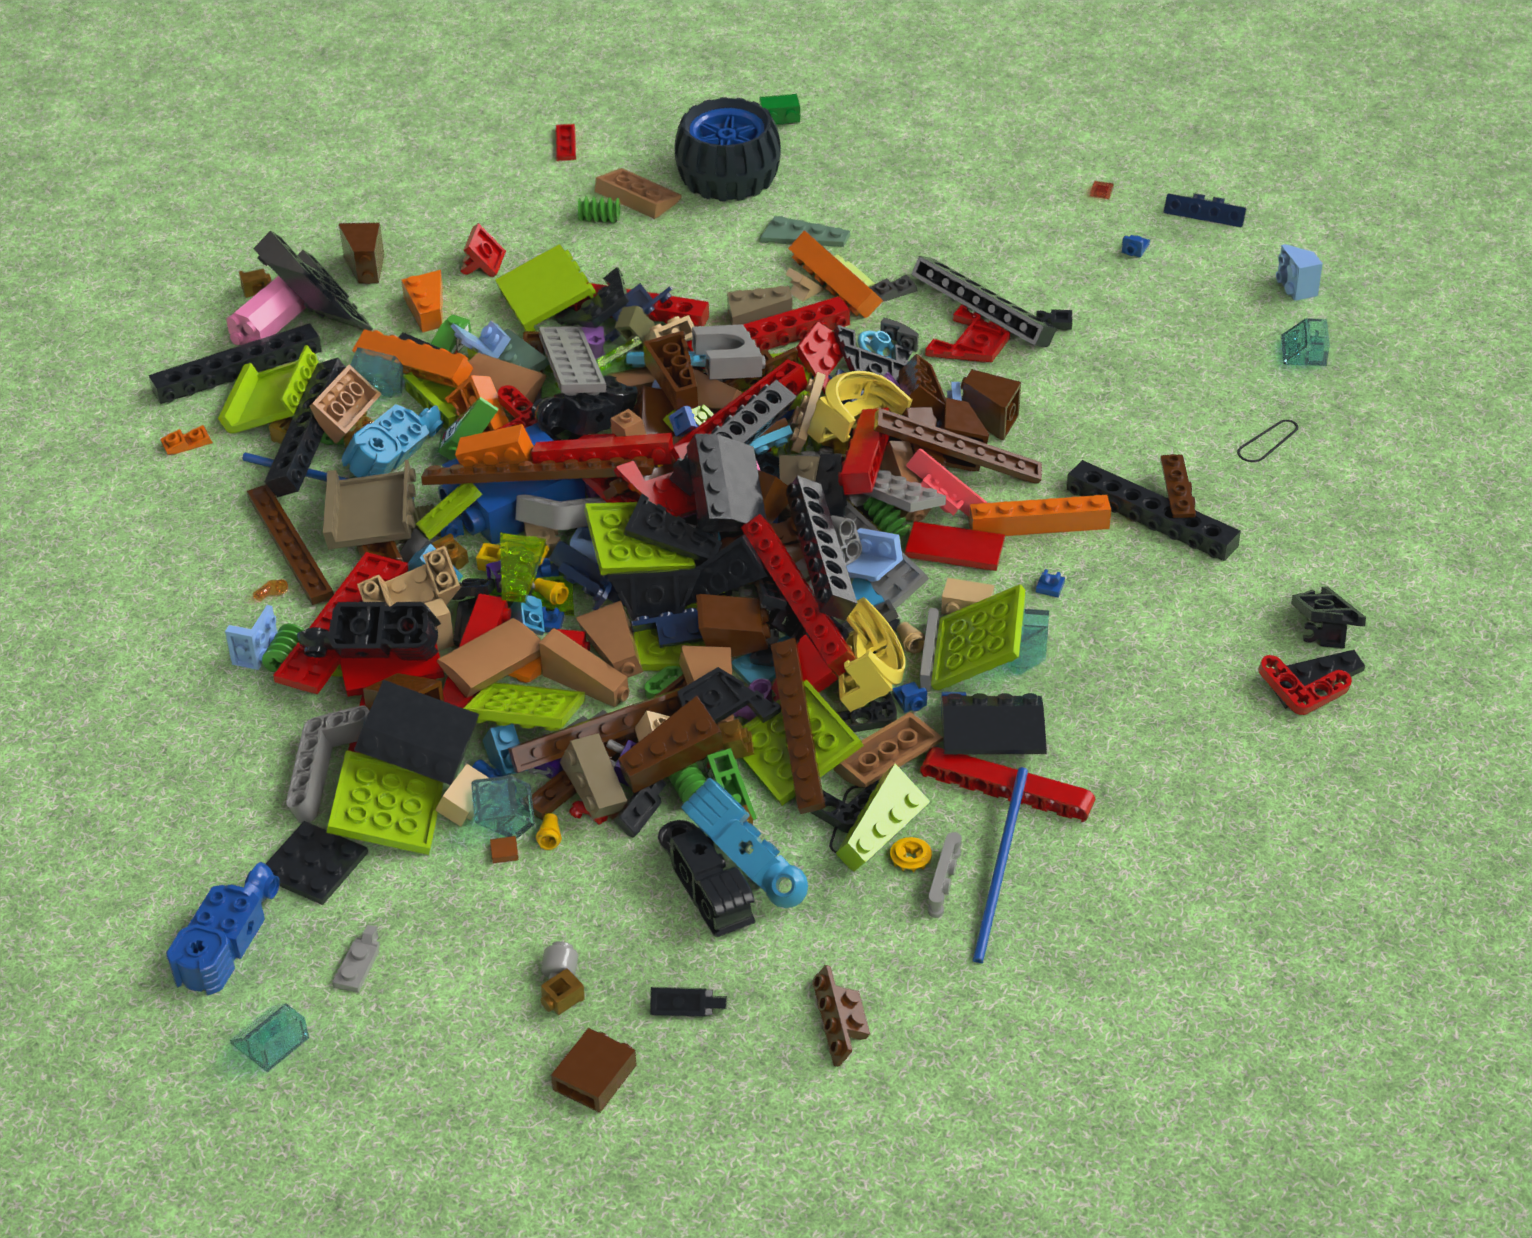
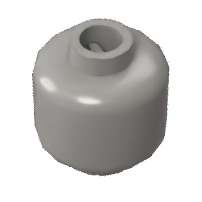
(558, 958)

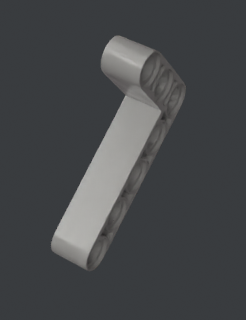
(553, 513)
(314, 754)

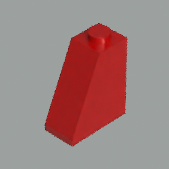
(813, 667)

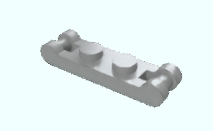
(946, 866)

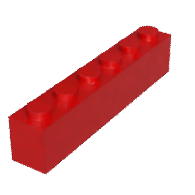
(628, 447)
(863, 456)
(486, 615)

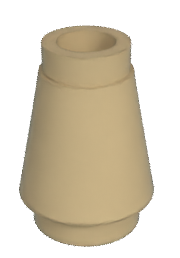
(911, 638)

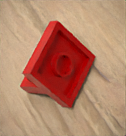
(482, 252)

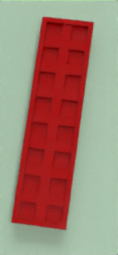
(313, 673)

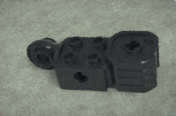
(585, 412)
(374, 631)
(719, 894)

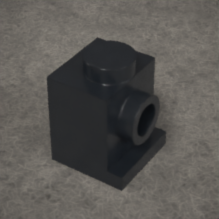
(777, 617)

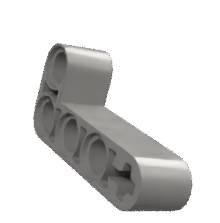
(848, 541)

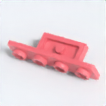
(939, 478)

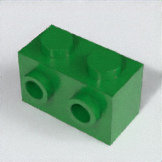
(782, 108)

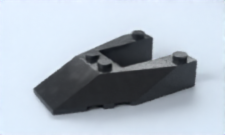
(309, 281)

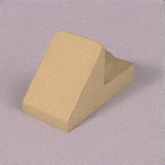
(803, 287)

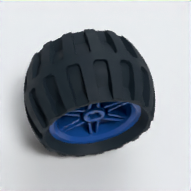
(727, 149)

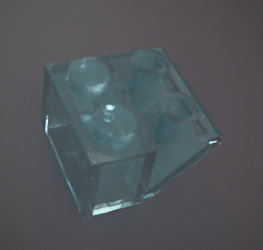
(1306, 343)
(379, 370)
(1033, 640)
(503, 805)
(272, 1036)

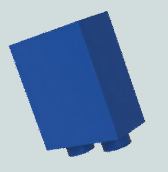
(496, 507)

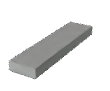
(929, 649)

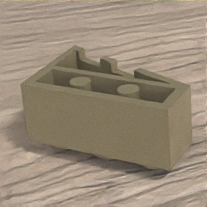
(757, 304)
(796, 465)
(593, 776)

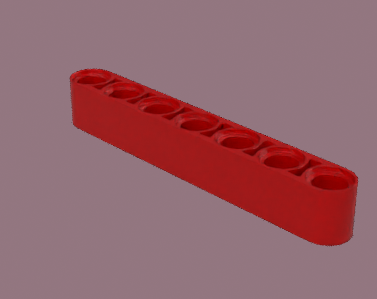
(999, 780)

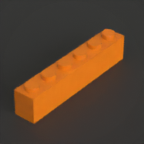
(835, 275)
(421, 360)
(1042, 515)

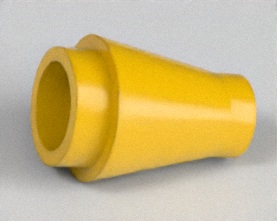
(553, 591)
(549, 832)

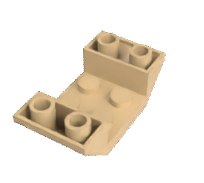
(422, 584)

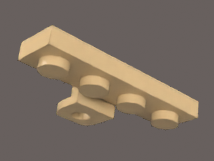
(801, 417)

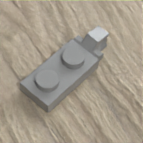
(358, 961)

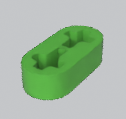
(661, 680)

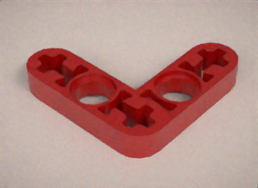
(510, 404)
(1304, 693)

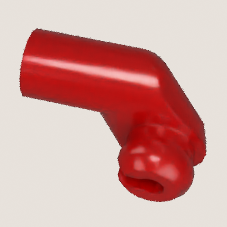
(579, 808)

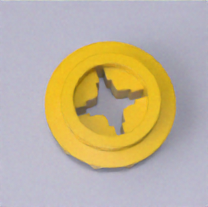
(911, 845)

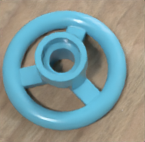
(878, 343)

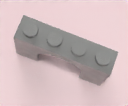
(728, 351)

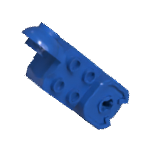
(221, 932)

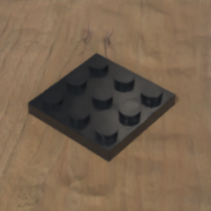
(315, 862)

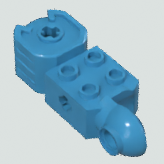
(390, 440)
(727, 826)

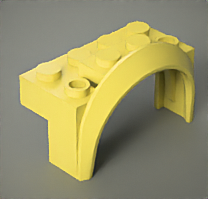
(836, 420)
(870, 673)

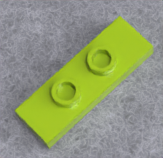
(448, 509)

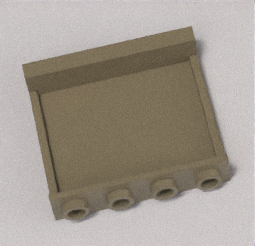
(369, 508)

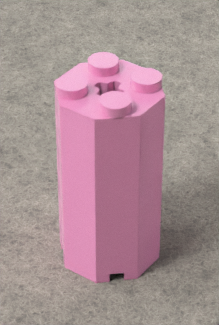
(264, 313)

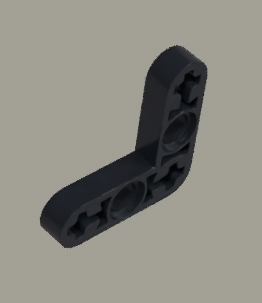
(872, 714)
(844, 811)

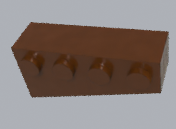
(672, 368)
(922, 386)
(672, 746)

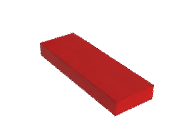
(565, 142)

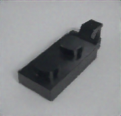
(640, 809)
(684, 1001)

